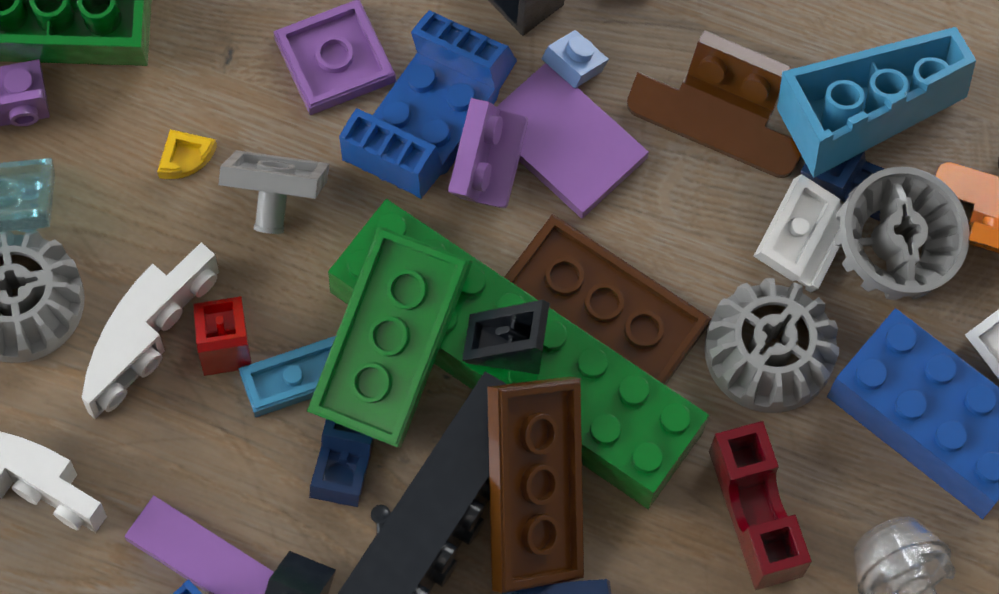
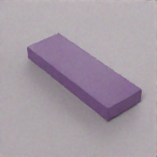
(196, 552)

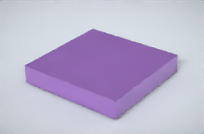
(334, 56)

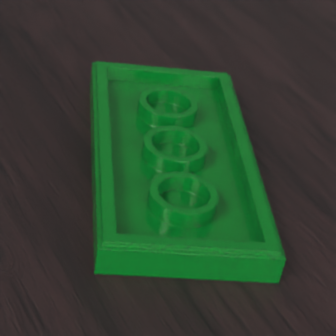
(389, 336)

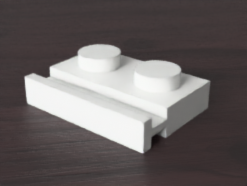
(802, 234)

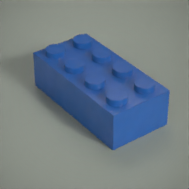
(926, 409)

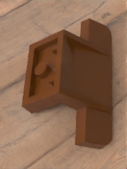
(722, 105)

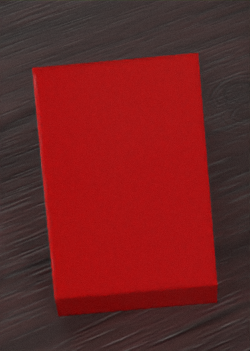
(221, 335)

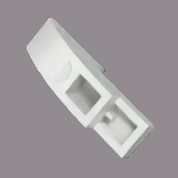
(130, 338)
(48, 477)

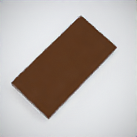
(609, 299)
(535, 483)

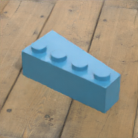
(871, 95)

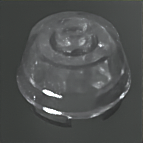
(901, 559)

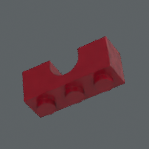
(748, 481)

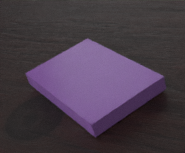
(571, 141)

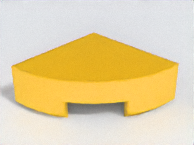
(185, 154)

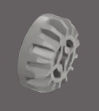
(914, 213)
(47, 299)
(764, 380)

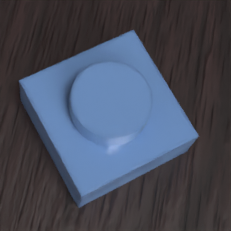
(574, 58)

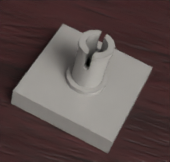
(274, 179)

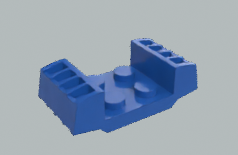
(423, 116)

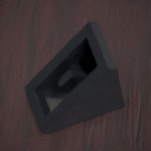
(508, 337)

